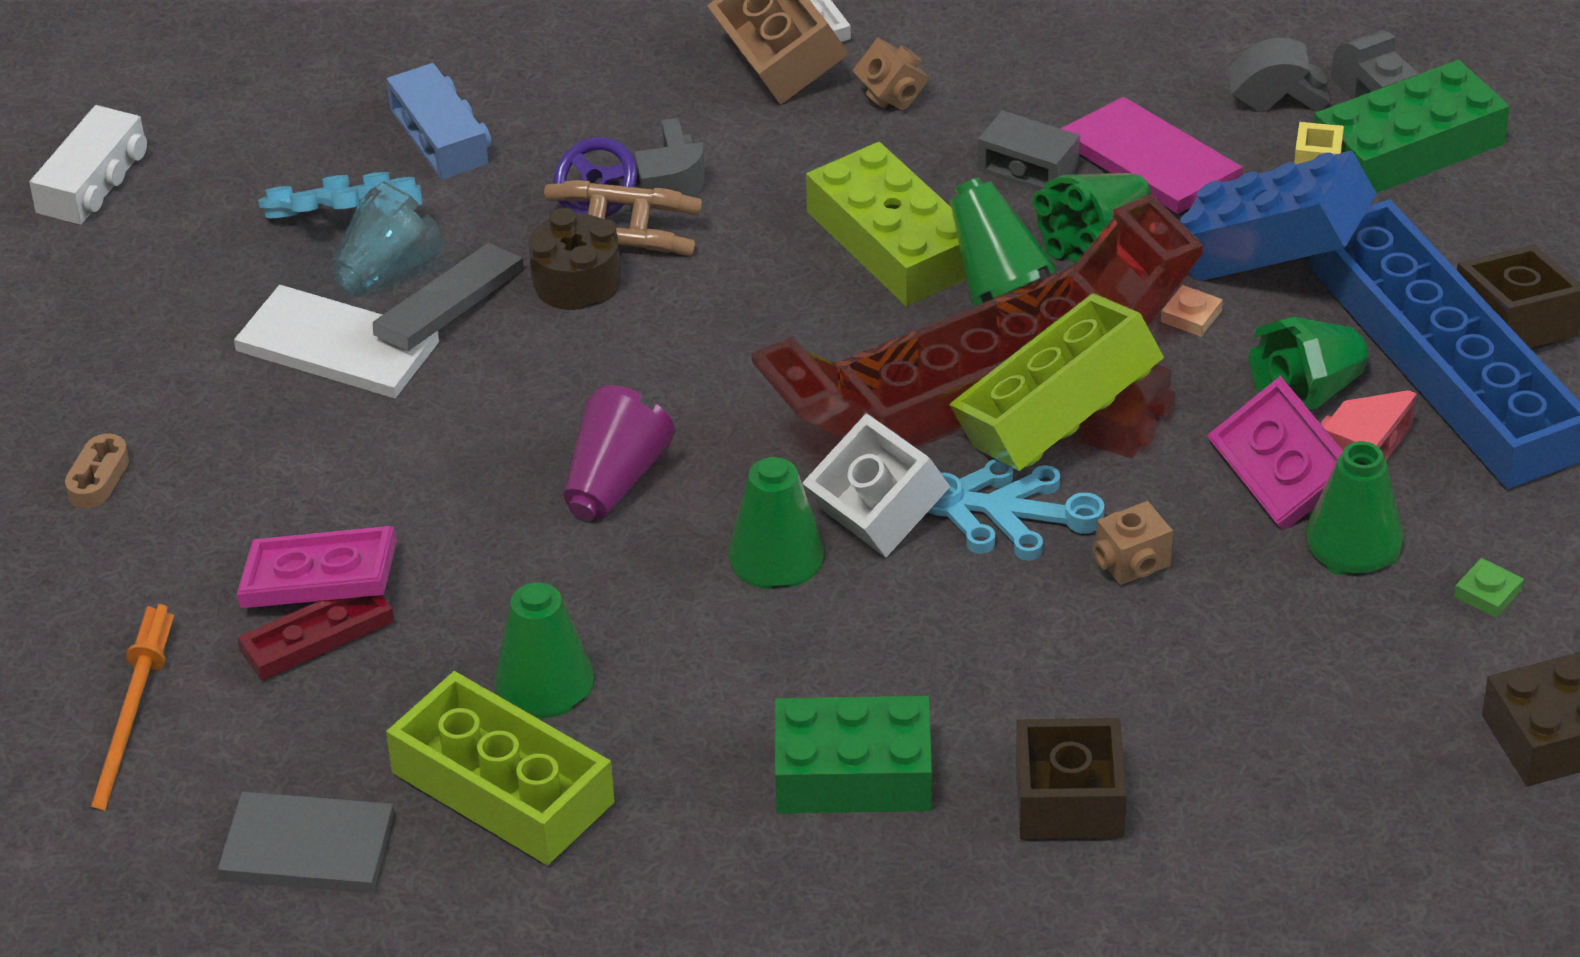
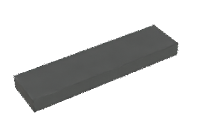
(447, 296)

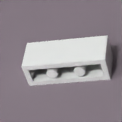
(88, 164)

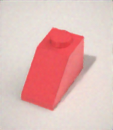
(1373, 419)

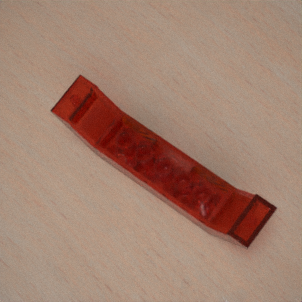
(918, 375)

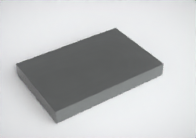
(306, 842)

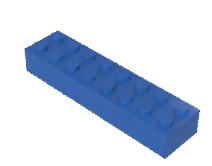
(1453, 347)

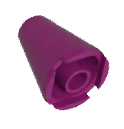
(614, 449)

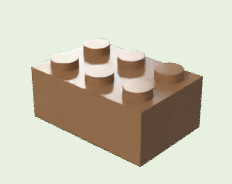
(781, 40)

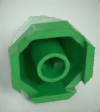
(1310, 357)

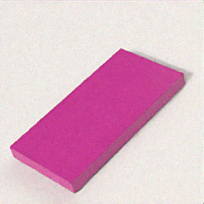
(1135, 141)

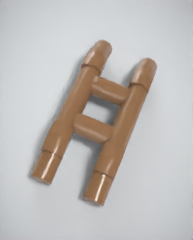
(642, 201)

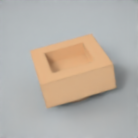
(1191, 310)

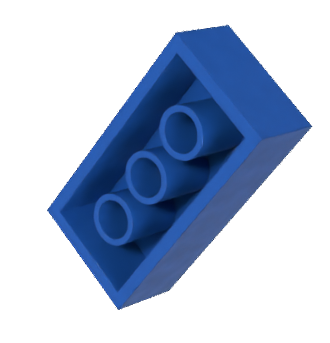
(1278, 214)

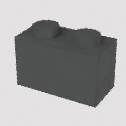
(1027, 151)

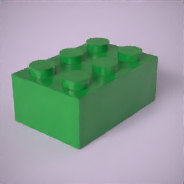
(853, 754)

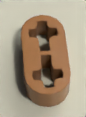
(88, 467)

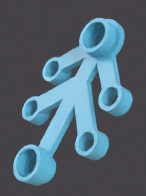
(335, 193)
(1008, 503)

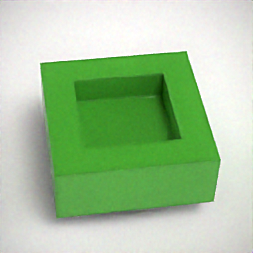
(1488, 587)

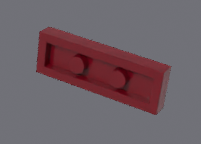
(312, 632)

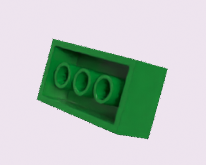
(1420, 124)

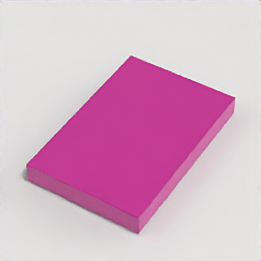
(1278, 452)
(317, 567)

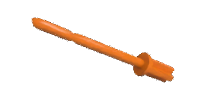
(142, 656)

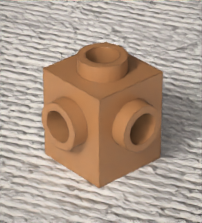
(891, 74)
(1133, 543)

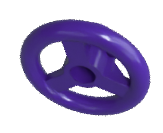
(610, 176)

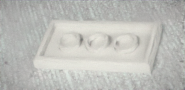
(330, 342)

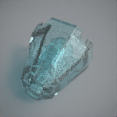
(384, 240)

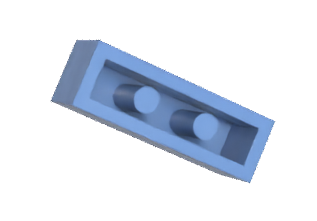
(438, 120)

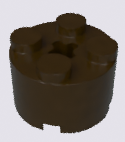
(575, 260)

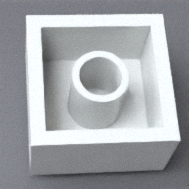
(876, 485)

